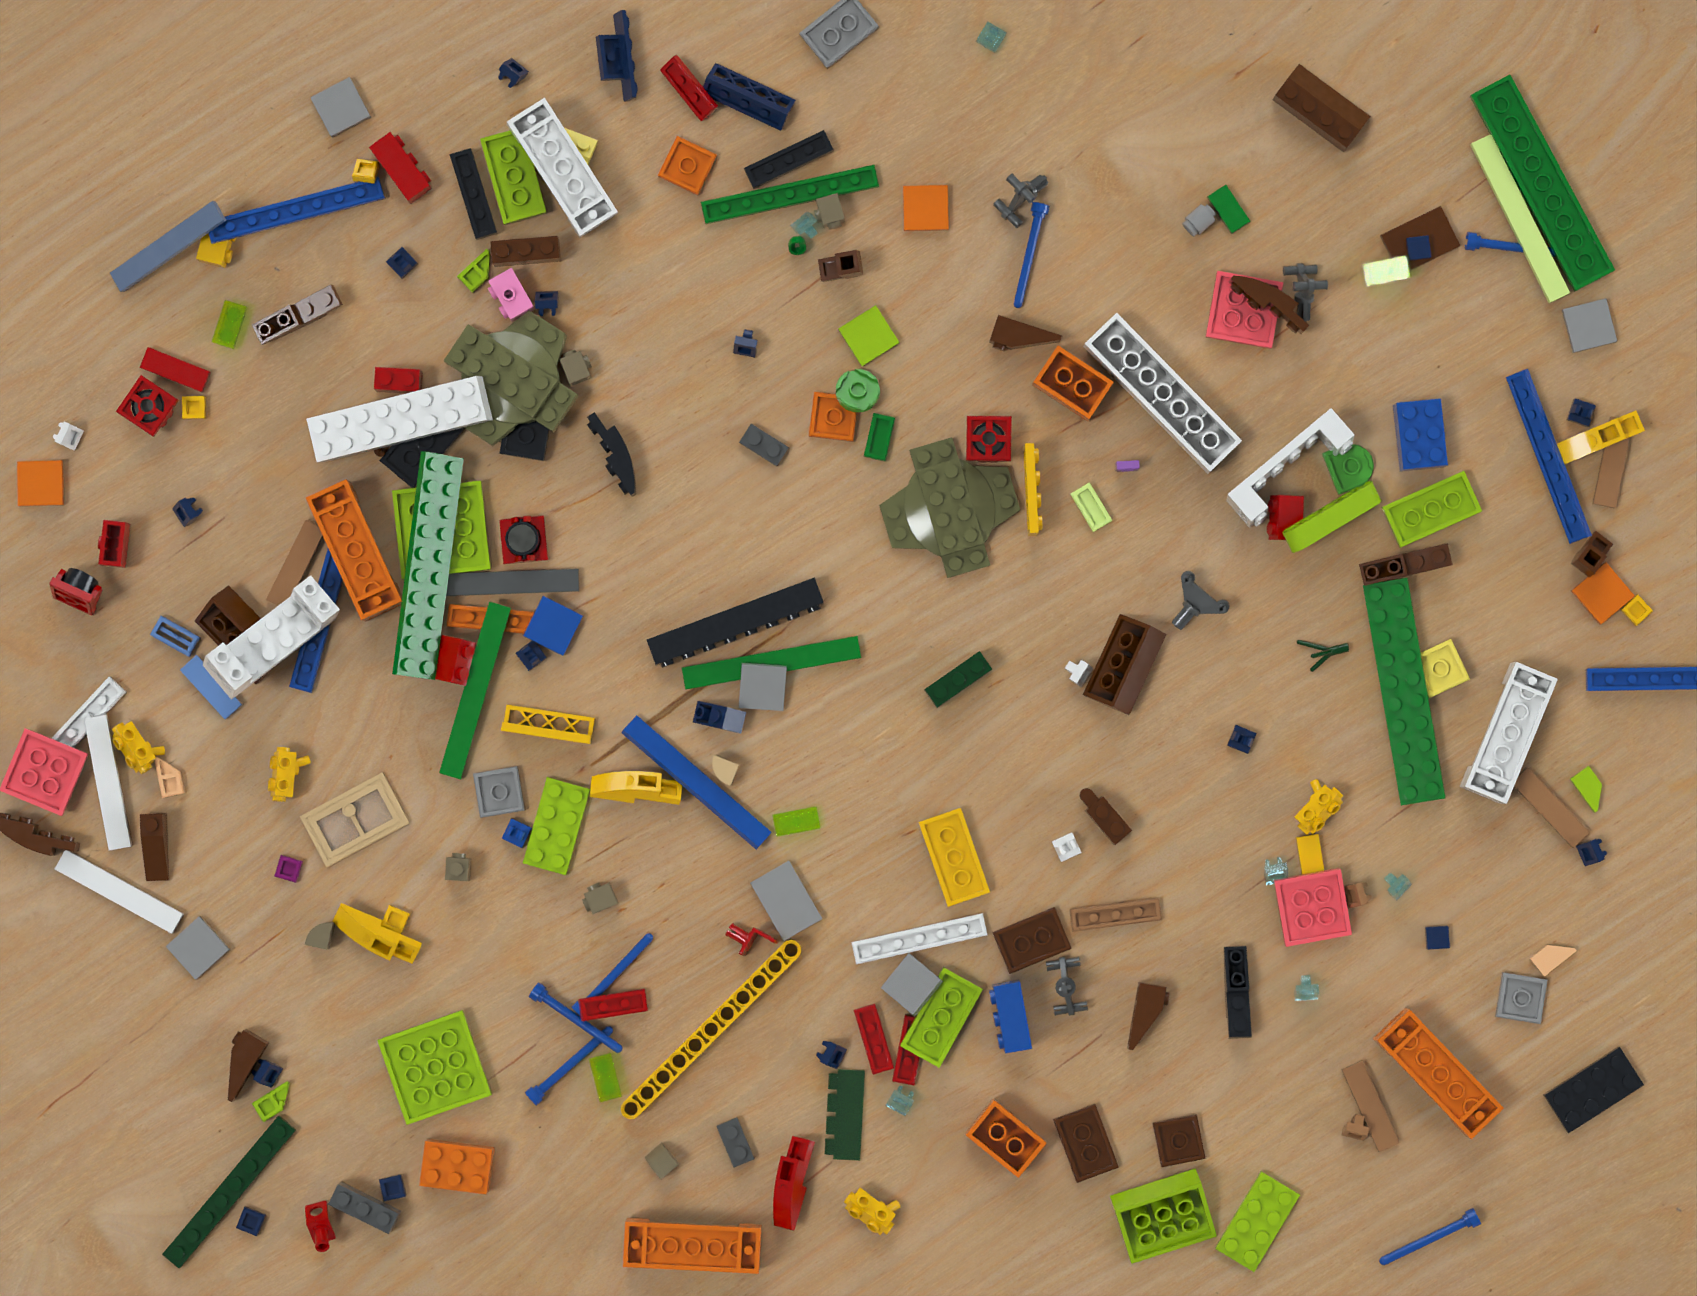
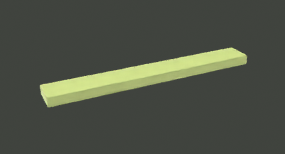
(1520, 218)

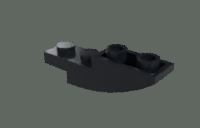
(620, 461)
(1237, 992)

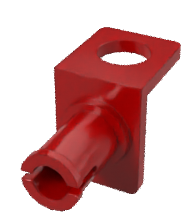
(746, 938)
(319, 1226)

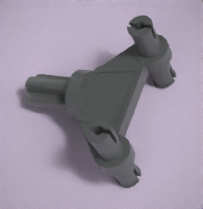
(1023, 191)
(1305, 287)
(1196, 602)
(1066, 986)

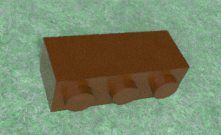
(525, 251)

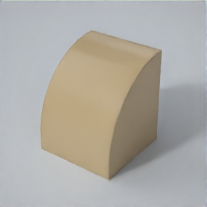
(724, 769)

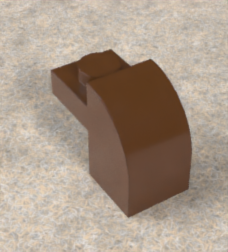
(841, 266)
(1592, 554)

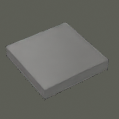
(340, 107)
(1589, 325)
(762, 686)
(499, 792)
(197, 947)
(911, 984)
(1521, 998)

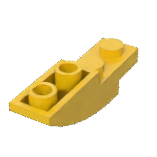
(1600, 437)
(629, 785)
(369, 933)

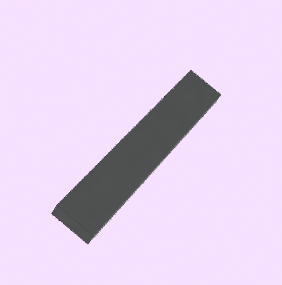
(513, 582)

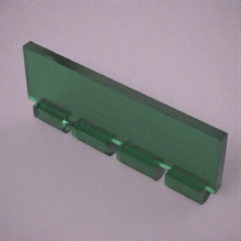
(848, 1110)

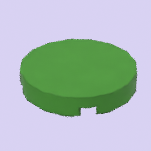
(857, 390)

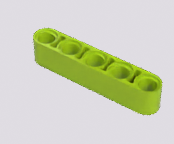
(1331, 516)

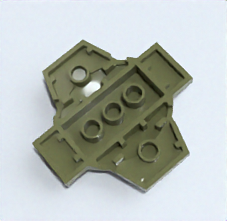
(516, 373)
(949, 507)

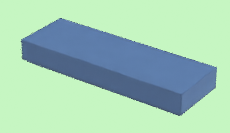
(210, 688)

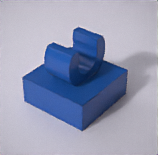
(516, 833)

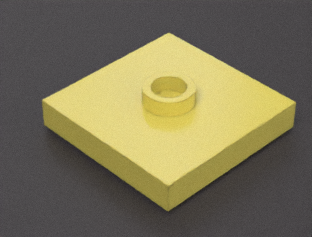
(1443, 668)

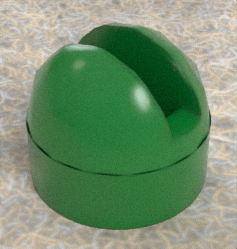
(797, 250)

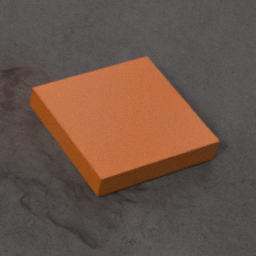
(687, 165)
(925, 208)
(831, 419)
(40, 483)
(1602, 593)

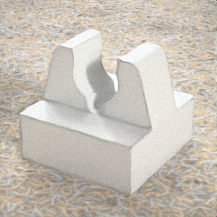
(68, 435)
(1079, 672)
(1066, 847)

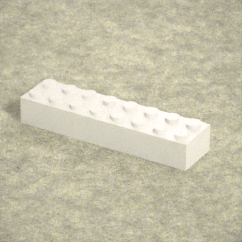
(1162, 393)
(399, 419)

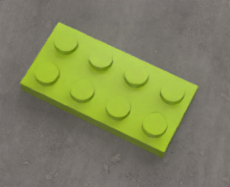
(512, 178)
(1431, 509)
(556, 826)
(941, 1018)
(1257, 1221)

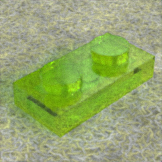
(1387, 270)
(229, 324)
(796, 821)
(605, 1077)

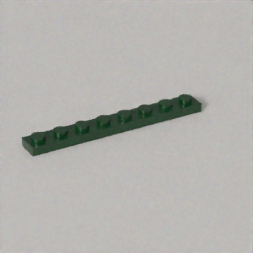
(229, 1192)

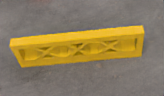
(544, 732)

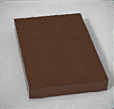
(1432, 223)
(1031, 940)
(1086, 1143)

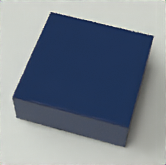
(1418, 248)
(1437, 937)
(392, 1187)
(250, 1221)

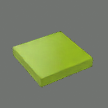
(868, 335)

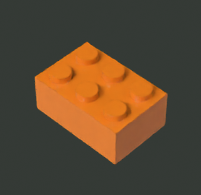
(1072, 383)
(1005, 1138)
(456, 1166)

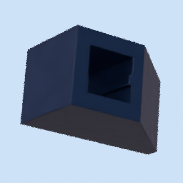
(719, 717)

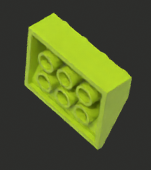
(1163, 1216)

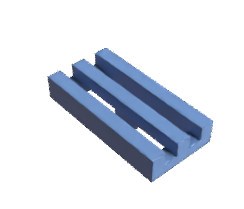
(192, 645)

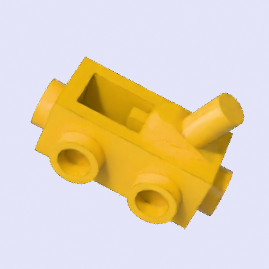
(137, 752)
(284, 768)
(1319, 808)
(871, 1212)

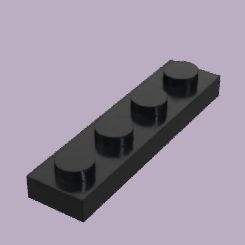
(788, 159)
(473, 194)

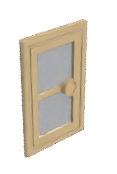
(354, 820)

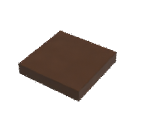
(1178, 1140)

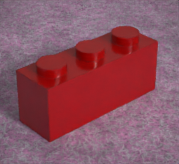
(401, 167)

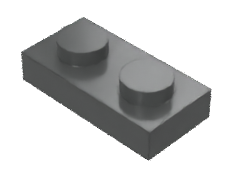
(764, 445)
(735, 1142)

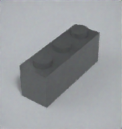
(364, 1207)

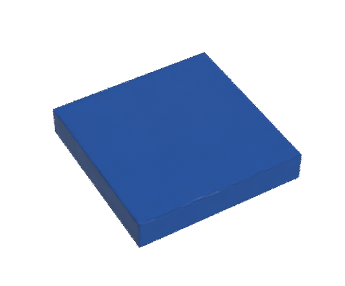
(552, 625)

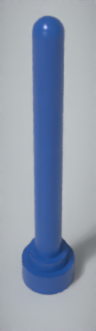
(1038, 211)
(1475, 242)
(621, 966)
(540, 994)
(537, 1093)
(1469, 1219)

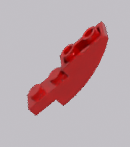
(789, 1181)

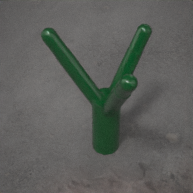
(1326, 651)

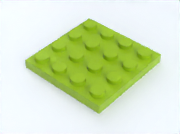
(470, 538)
(434, 1067)

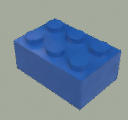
(1420, 435)
(1010, 1016)

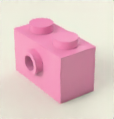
(510, 294)

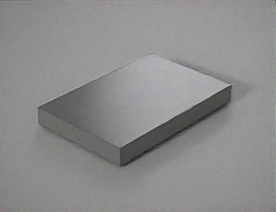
(838, 31)
(786, 900)

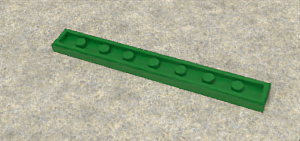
(789, 194)
(793, 658)
(475, 690)

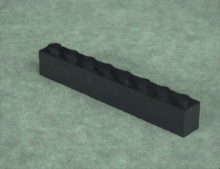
(734, 622)

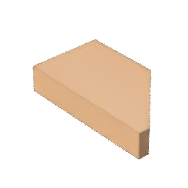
(169, 779)
(1550, 957)

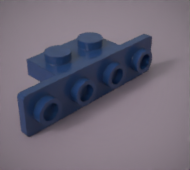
(616, 57)

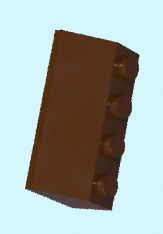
(1321, 108)
(227, 618)
(1124, 664)

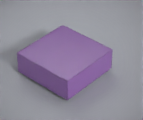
(1125, 466)

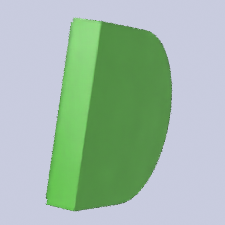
(1349, 469)

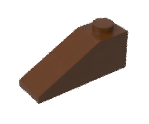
(1016, 335)
(155, 846)
(1147, 1008)
(244, 1057)

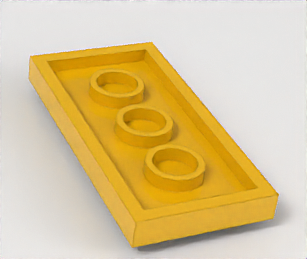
(1032, 479)
(954, 857)

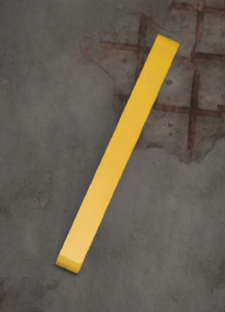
(706, 1039)

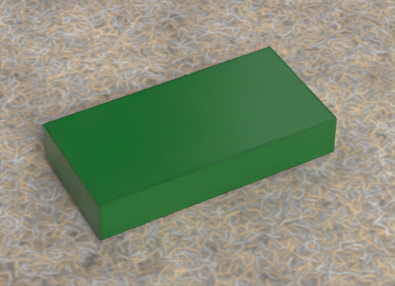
(1228, 209)
(879, 437)

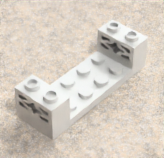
(562, 167)
(1327, 428)
(271, 638)
(1509, 733)

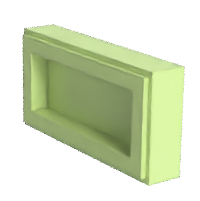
(1091, 507)

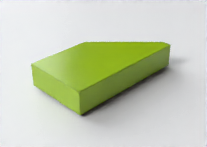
(477, 272)
(1588, 786)
(272, 1102)

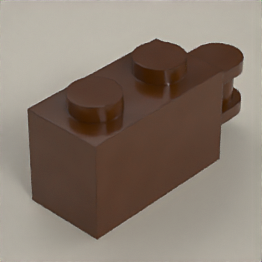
(1104, 816)

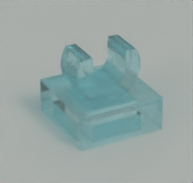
(991, 37)
(804, 224)
(1275, 872)
(1397, 886)
(1306, 990)
(900, 1102)

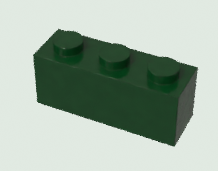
(958, 679)

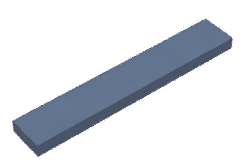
(168, 246)

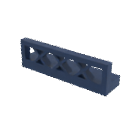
(745, 99)

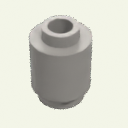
(1199, 219)

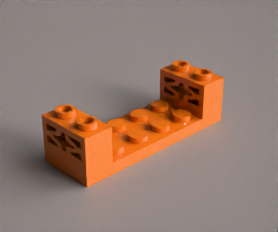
(354, 550)
(1438, 1073)
(692, 1246)

